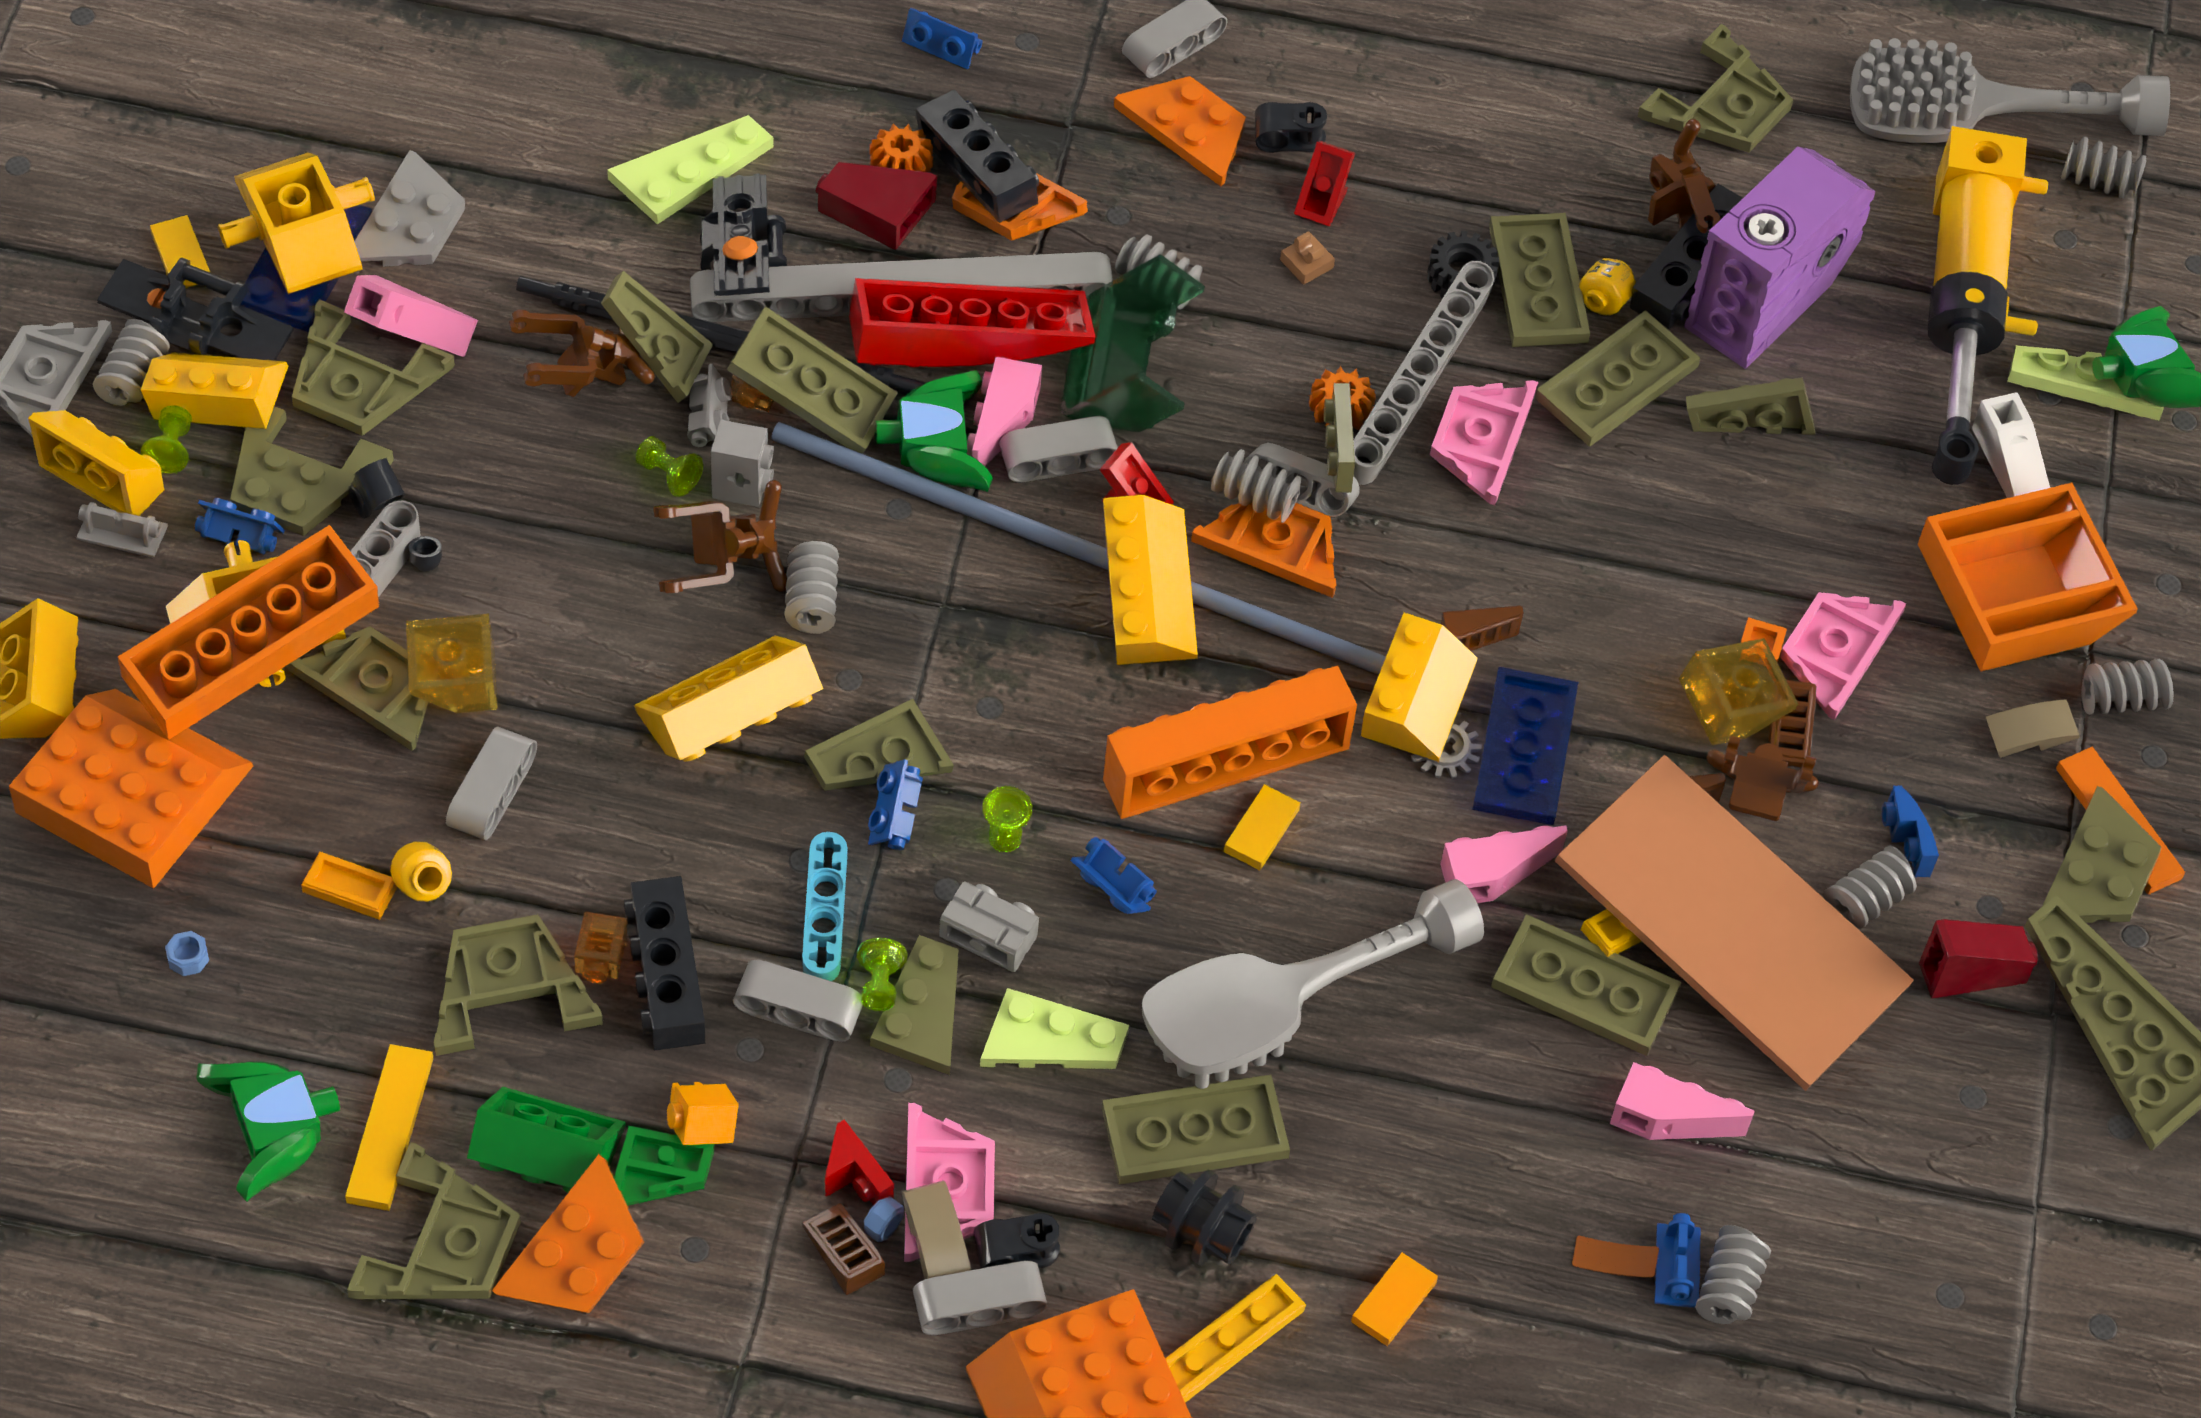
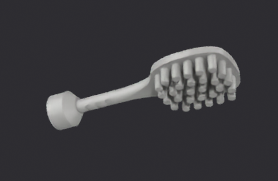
(1925, 92)
(1245, 1007)

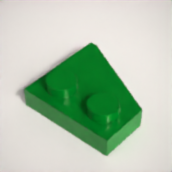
(660, 1166)

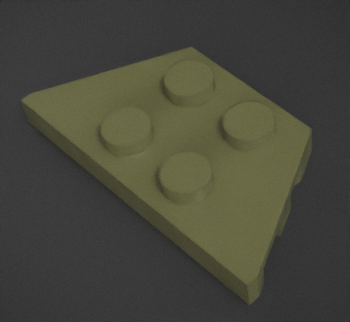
(369, 679)
(2105, 863)

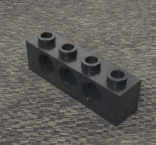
(978, 156)
(1676, 266)
(676, 1022)

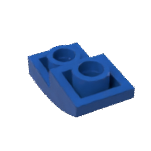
(1910, 826)

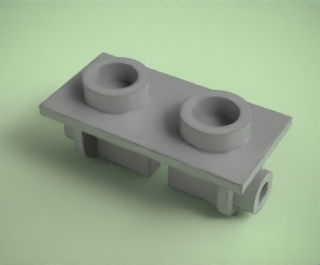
(712, 395)
(120, 530)

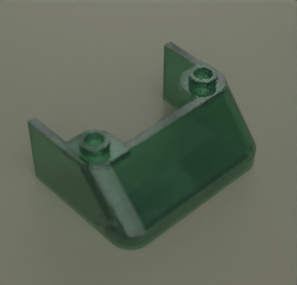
(1126, 318)

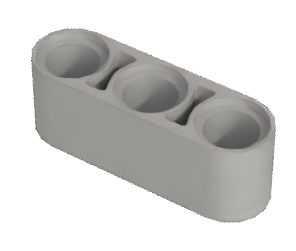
(1174, 36)
(1057, 449)
(1317, 493)
(388, 537)
(491, 783)
(798, 1000)
(980, 1298)

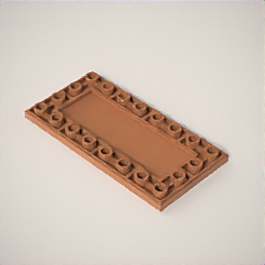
(1734, 921)

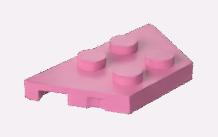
(1482, 434)
(1838, 645)
(960, 1158)

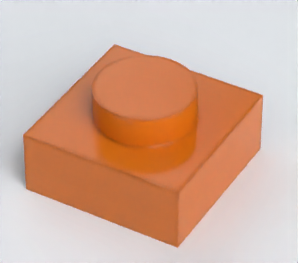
(1771, 633)

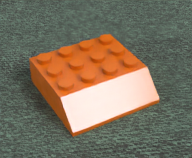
(2025, 576)
(124, 787)
(1079, 1366)

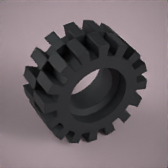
(1458, 250)

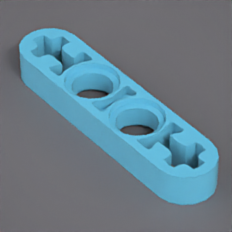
(825, 907)

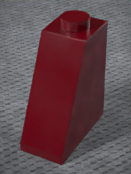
(876, 199)
(1975, 957)

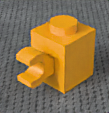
(702, 1113)

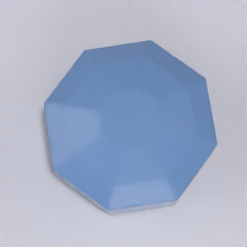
(187, 953)
(883, 1219)

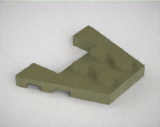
(1735, 108)
(352, 387)
(290, 484)
(505, 965)
(458, 1246)

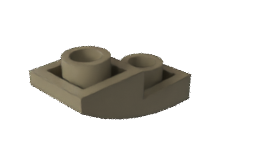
(2032, 725)
(936, 1229)

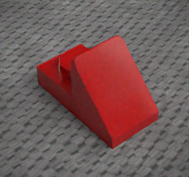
(1324, 183)
(1131, 475)
(854, 1163)

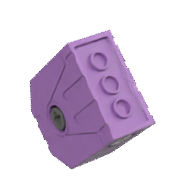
(1776, 254)

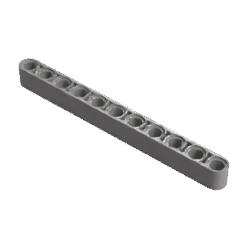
(828, 288)

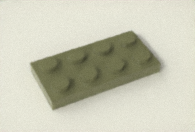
(1539, 280)
(1617, 378)
(812, 380)
(1586, 986)
(1195, 1129)

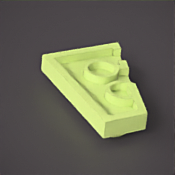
(1046, 1032)

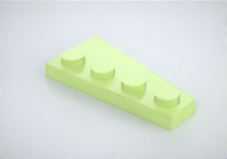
(685, 170)
(2073, 378)

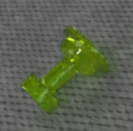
(166, 448)
(681, 472)
(1006, 812)
(881, 959)

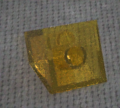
(453, 662)
(1736, 689)

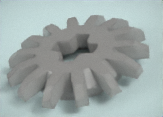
(1461, 753)

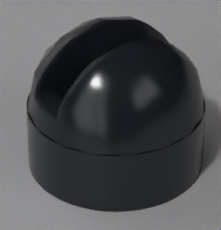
(425, 553)

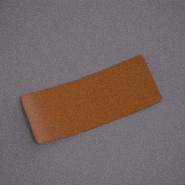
(1615, 1257)

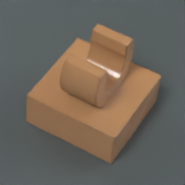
(1307, 258)

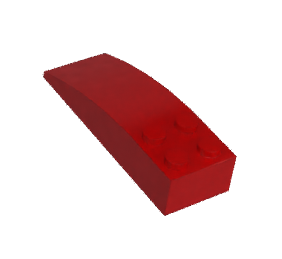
(963, 322)

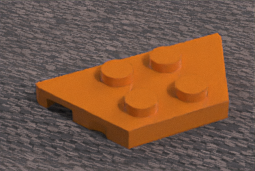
(1188, 122)
(1053, 207)
(1292, 549)
(577, 1247)

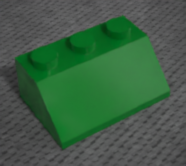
(541, 1138)

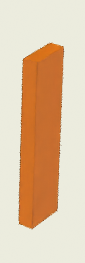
(2087, 771)

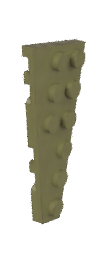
(2134, 1030)

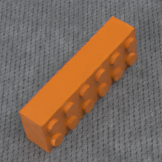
(248, 632)
(1229, 741)

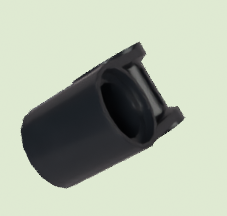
(1286, 126)
(374, 488)
(1016, 1240)

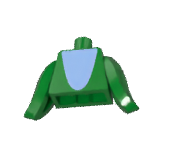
(2150, 362)
(934, 432)
(274, 1115)

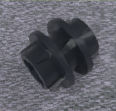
(1204, 1217)

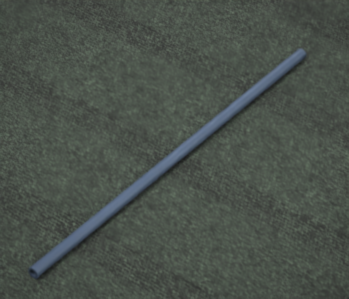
(1068, 544)

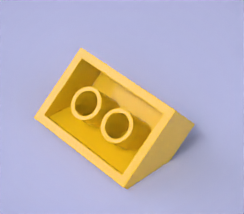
(215, 388)
(95, 462)
(36, 670)
(1419, 688)

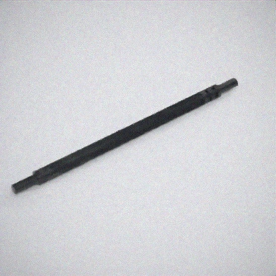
(719, 335)

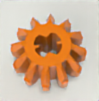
(902, 149)
(1360, 393)

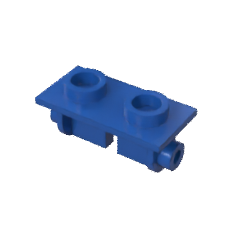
(940, 38)
(223, 519)
(897, 787)
(1127, 890)
(1678, 1262)

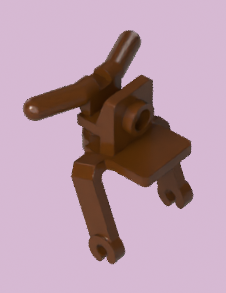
(1681, 185)
(589, 355)
(724, 538)
(1762, 778)

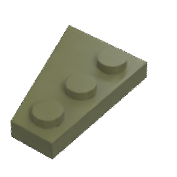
(659, 335)
(1761, 405)
(1340, 438)
(862, 751)
(923, 1012)

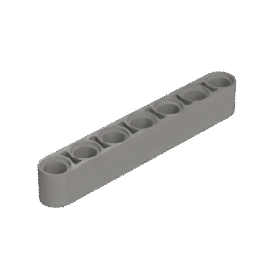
(1425, 357)

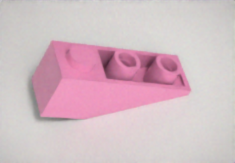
(409, 314)
(1008, 405)
(1500, 861)
(1674, 1109)

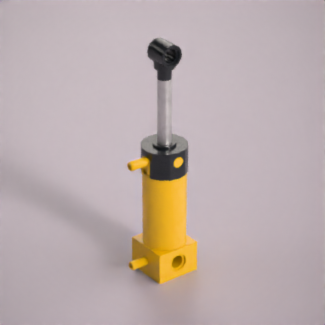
(1969, 296)

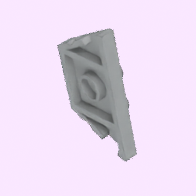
(411, 217)
(47, 367)

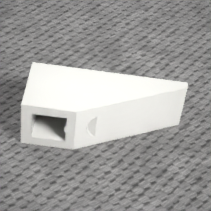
(2010, 444)

